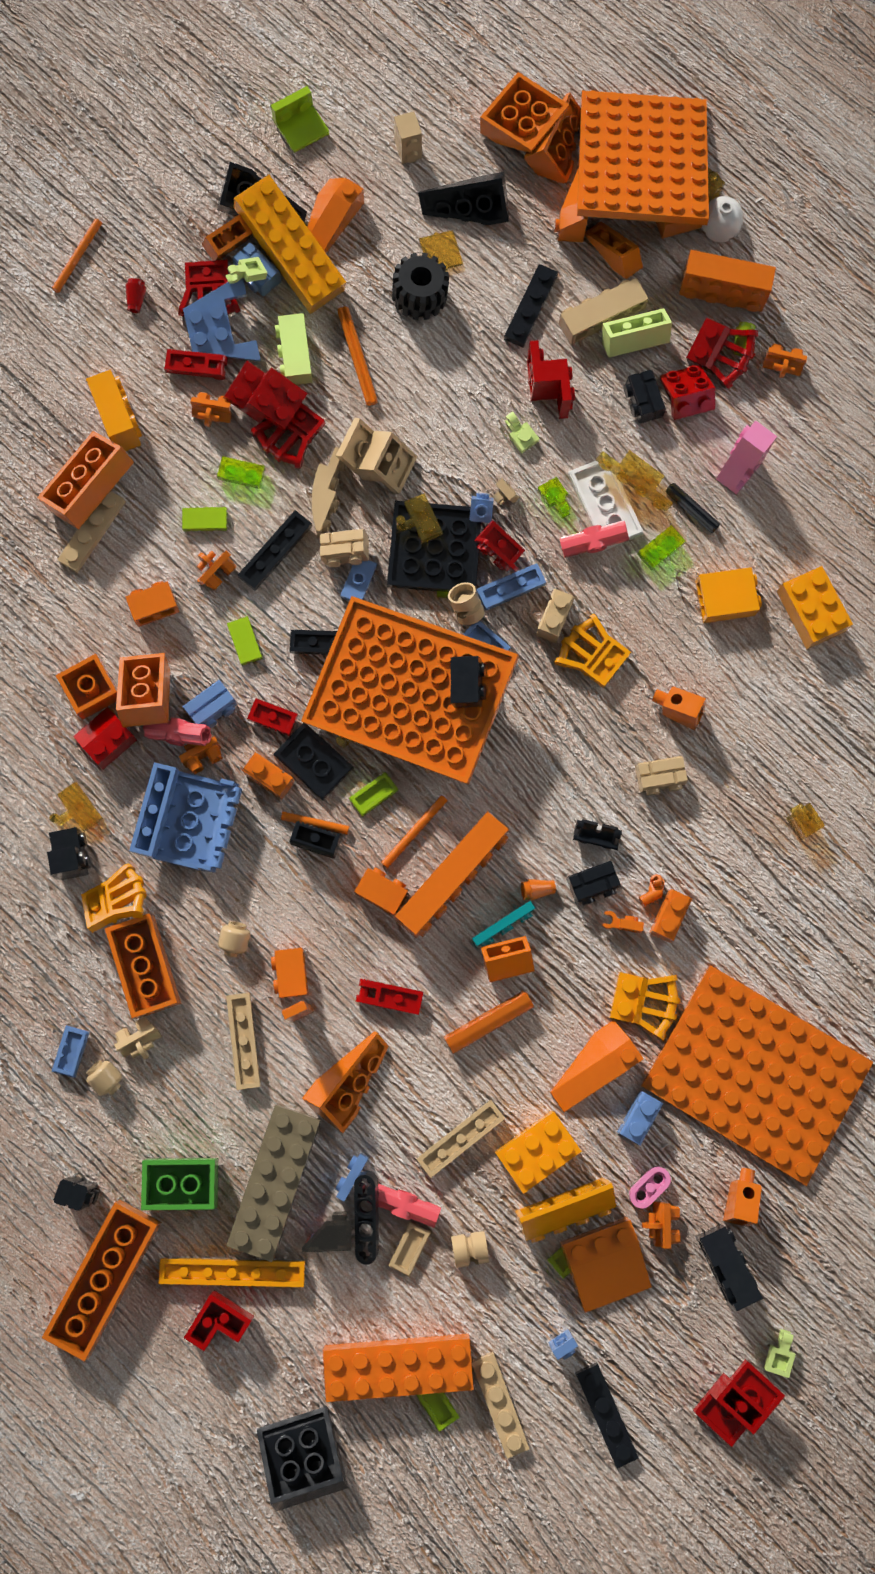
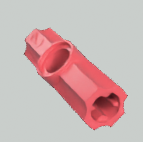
(594, 539)
(179, 732)
(407, 1205)

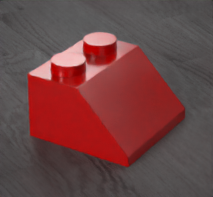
(105, 738)

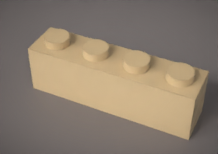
(608, 306)

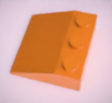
(521, 114)
(606, 1264)

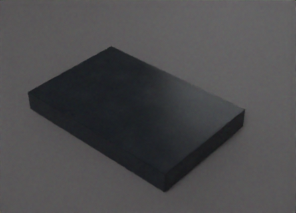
(313, 761)

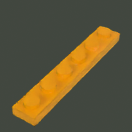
(232, 1272)

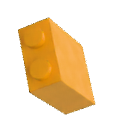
(728, 595)

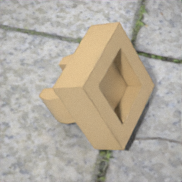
(506, 492)

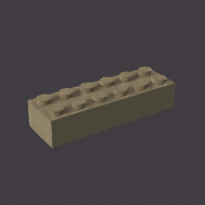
(274, 1183)

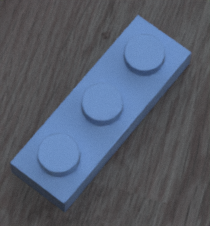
(511, 586)

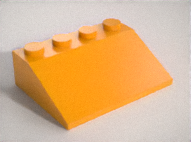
(566, 1208)

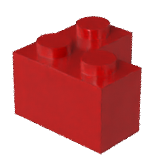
(221, 1315)

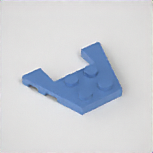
(210, 325)

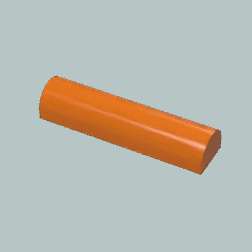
(488, 1021)

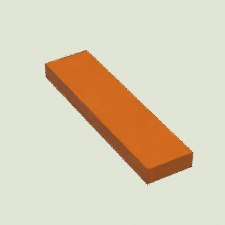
(297, 1011)

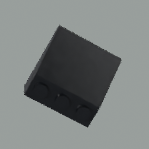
(301, 1459)

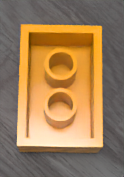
(115, 410)
(814, 607)
(538, 1151)

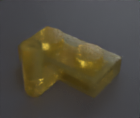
(421, 518)
(78, 807)

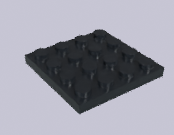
(437, 562)

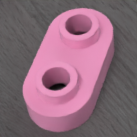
(649, 1187)

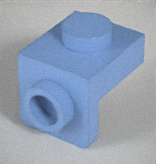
(481, 508)

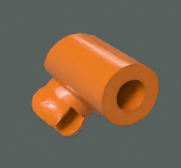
(655, 890)

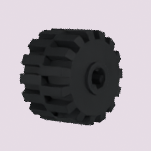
(420, 286)

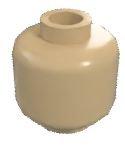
(234, 938)
(104, 1078)

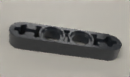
(364, 1217)

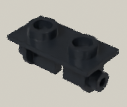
(587, 833)

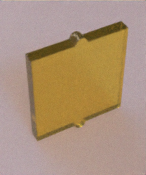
(443, 247)

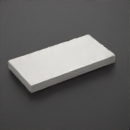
(604, 498)

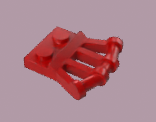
(205, 277)
(710, 343)
(303, 425)

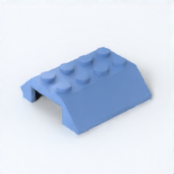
(185, 819)

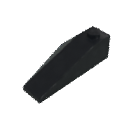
(238, 180)
(474, 200)

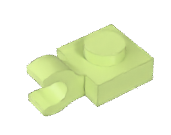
(249, 269)
(521, 435)
(779, 1358)

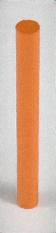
(78, 253)
(414, 831)

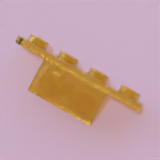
(637, 474)

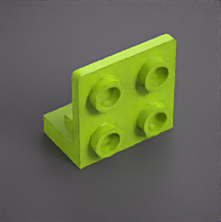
(298, 119)

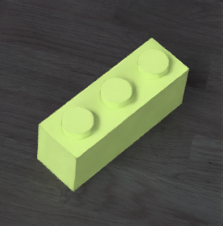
(636, 332)
(294, 348)

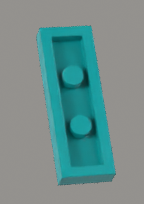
(504, 925)

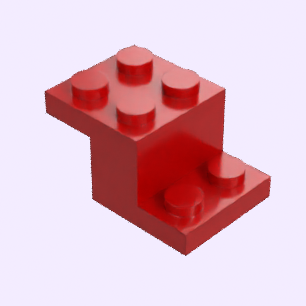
(550, 379)
(265, 395)
(738, 1403)

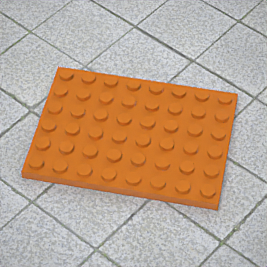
(643, 158)
(392, 690)
(757, 1075)

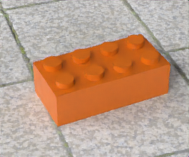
(727, 281)
(85, 479)
(142, 966)

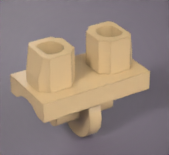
(138, 1042)

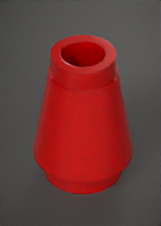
(135, 294)

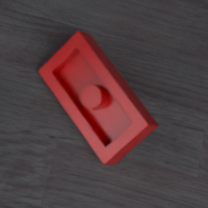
(272, 717)

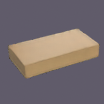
(409, 1249)

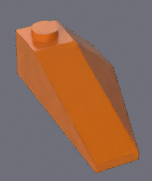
(554, 152)
(341, 1087)

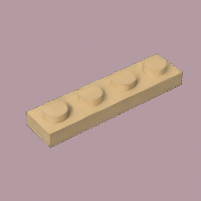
(91, 532)
(243, 1041)
(460, 1138)
(500, 1405)

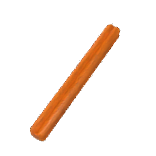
(357, 356)

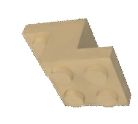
(376, 455)

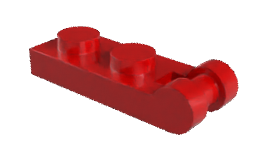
(195, 364)
(390, 997)

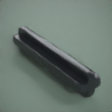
(692, 507)

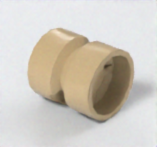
(466, 603)
(470, 1249)

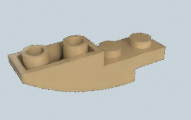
(324, 495)

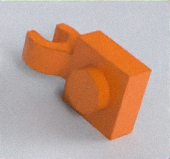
(628, 924)

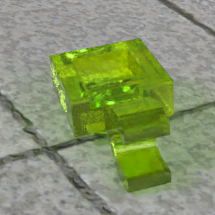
(554, 494)

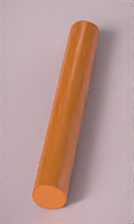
(329, 826)

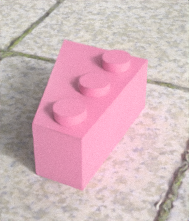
(746, 456)

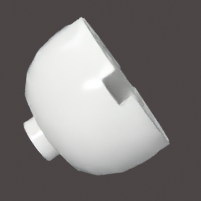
(724, 219)

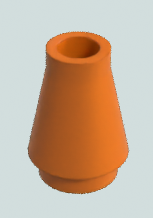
(535, 889)

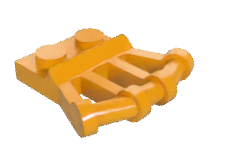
(604, 661)
(103, 909)
(630, 999)

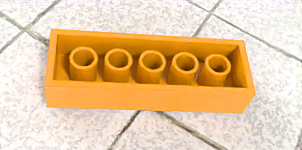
(289, 244)

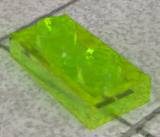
(241, 472)
(661, 547)

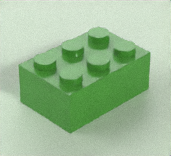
(179, 1184)

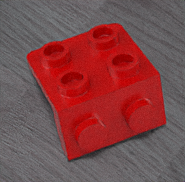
(689, 391)
(500, 546)

